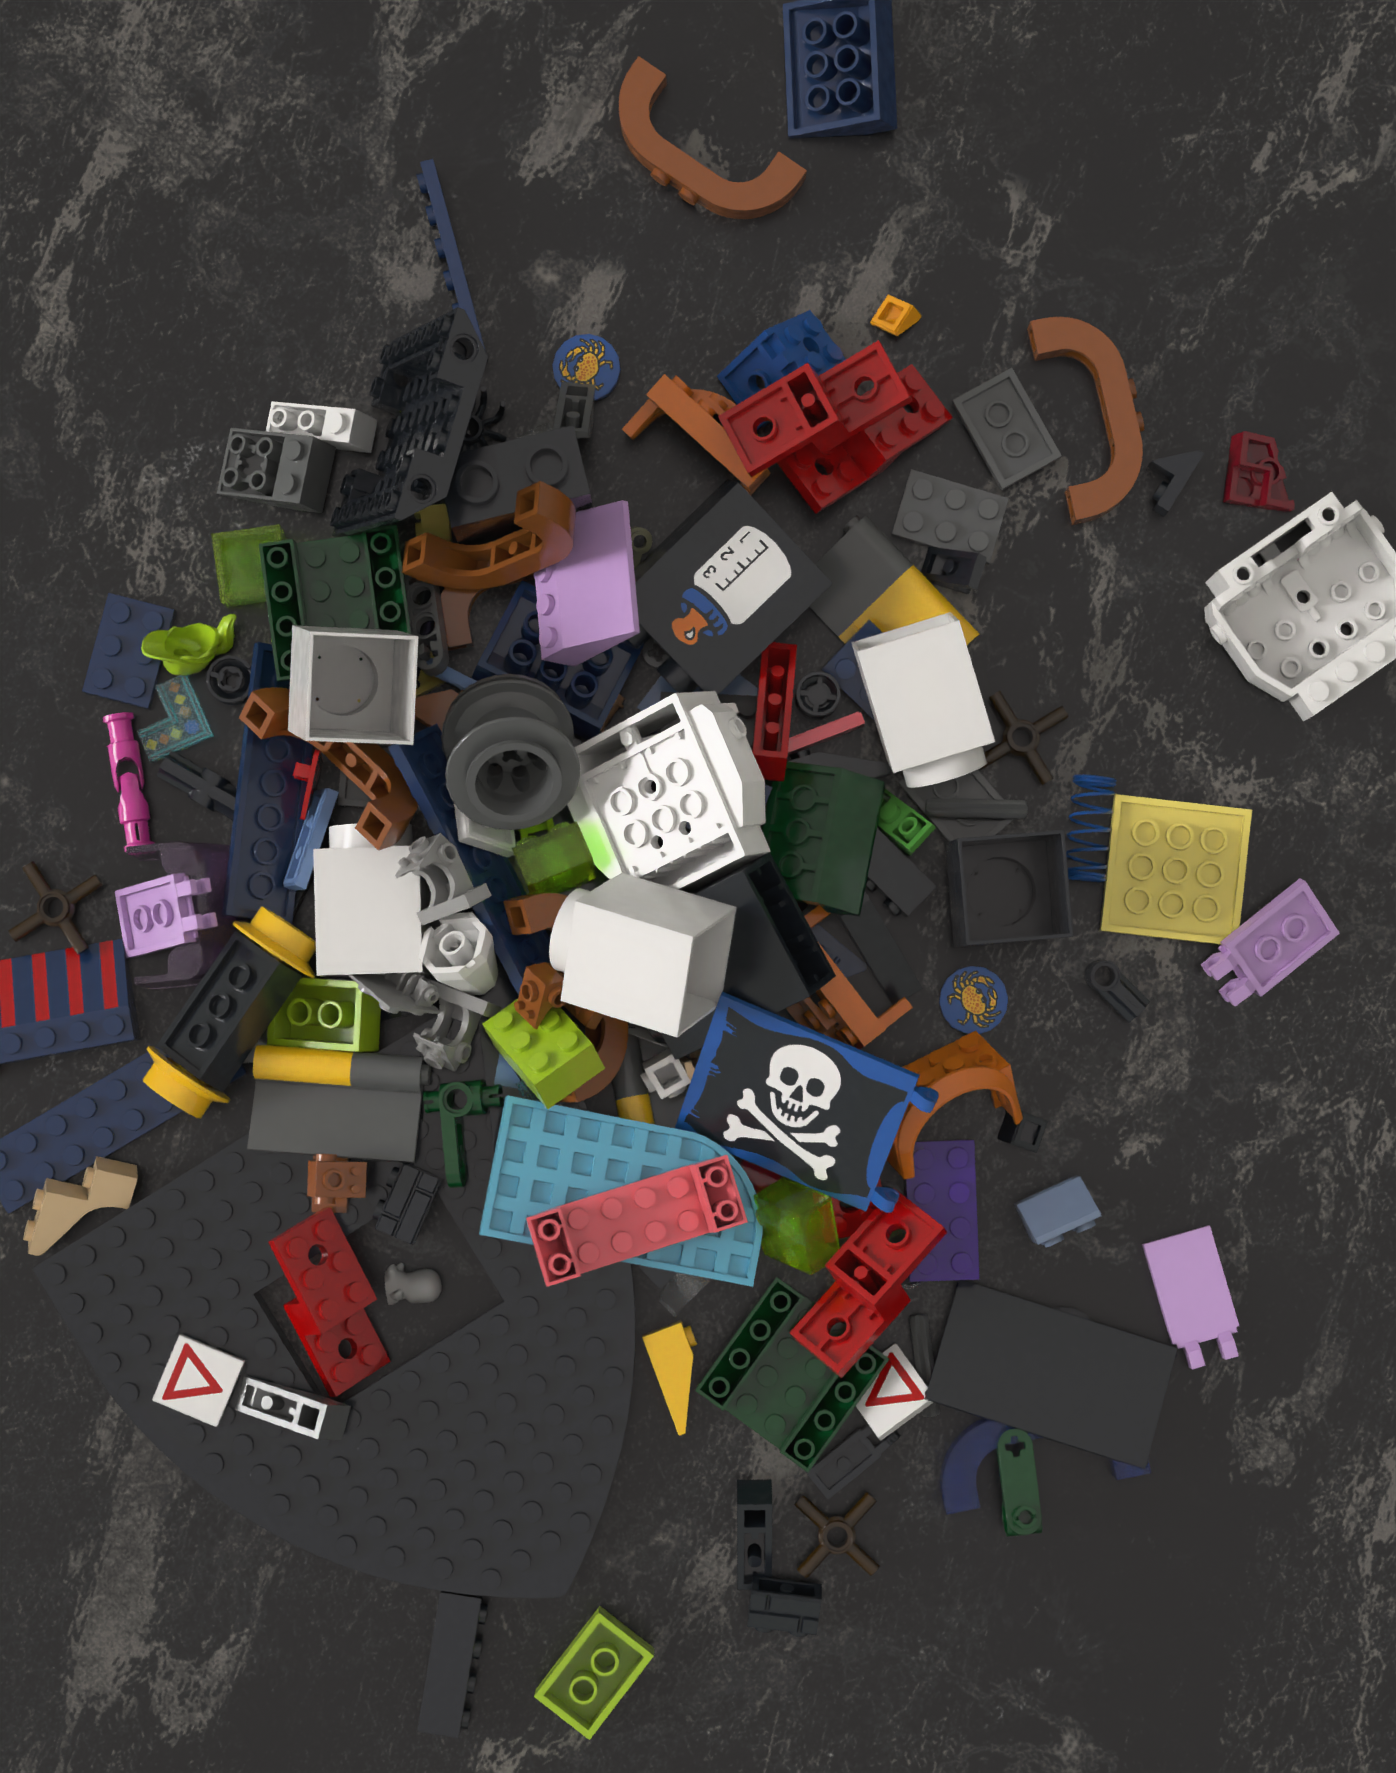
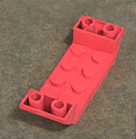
(636, 1219)

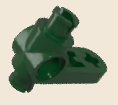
(478, 1100)
(1019, 1486)

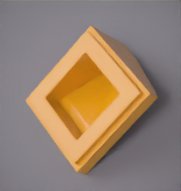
(895, 316)

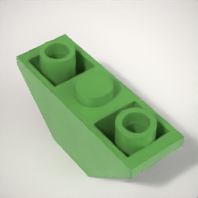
(902, 824)

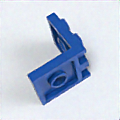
(778, 353)

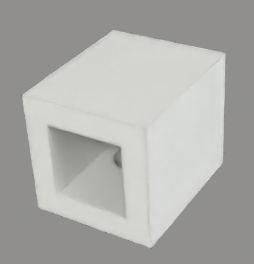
(665, 1075)

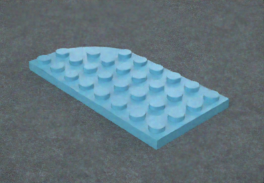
(574, 1153)

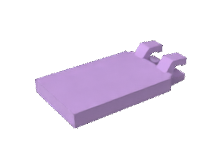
(161, 914)
(1271, 943)
(1193, 1293)

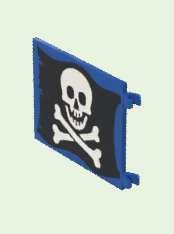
(800, 1103)

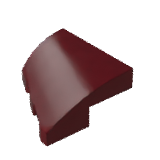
(1255, 474)

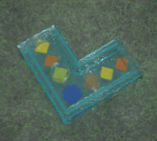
(183, 726)

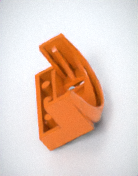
(694, 414)
(843, 1005)
(952, 1071)

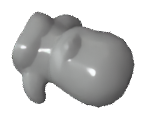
(415, 1287)

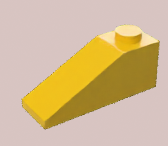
(672, 1362)

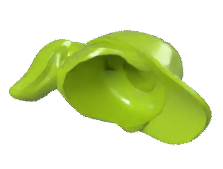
(190, 647)

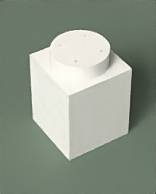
(380, 680)
(925, 700)
(363, 911)
(643, 952)

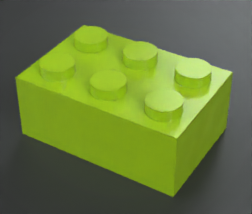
(327, 1016)
(549, 1058)
(594, 1672)

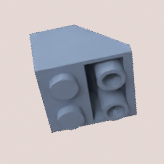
(1058, 1210)

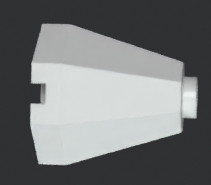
(460, 954)

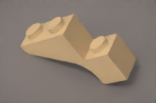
(64, 1204)

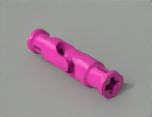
(133, 807)

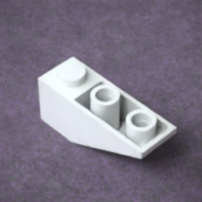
(340, 427)

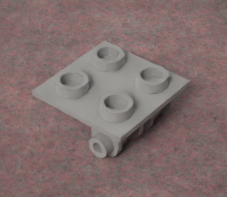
(400, 992)

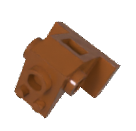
(542, 991)
(334, 1181)

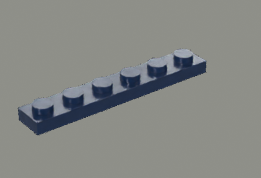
(446, 244)

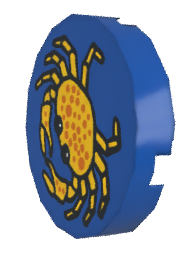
(587, 361)
(973, 1000)

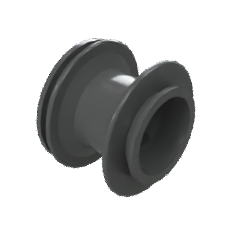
(510, 724)

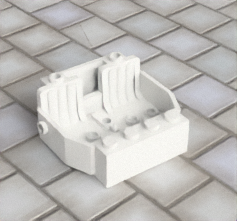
(1348, 580)
(701, 778)

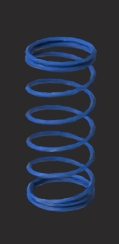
(1088, 781)

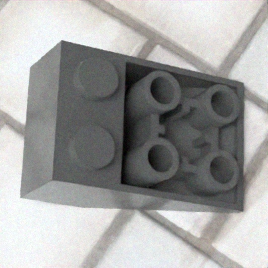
(277, 469)

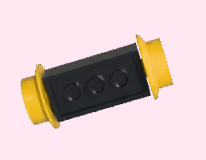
(229, 1012)

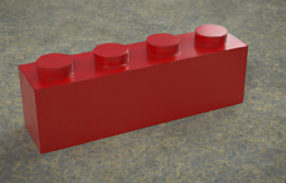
(774, 709)

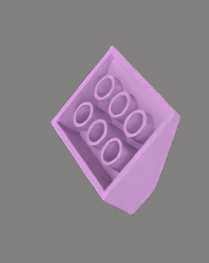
(591, 594)

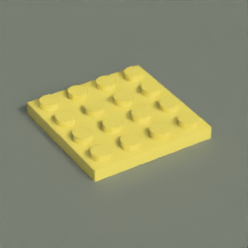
(1175, 869)

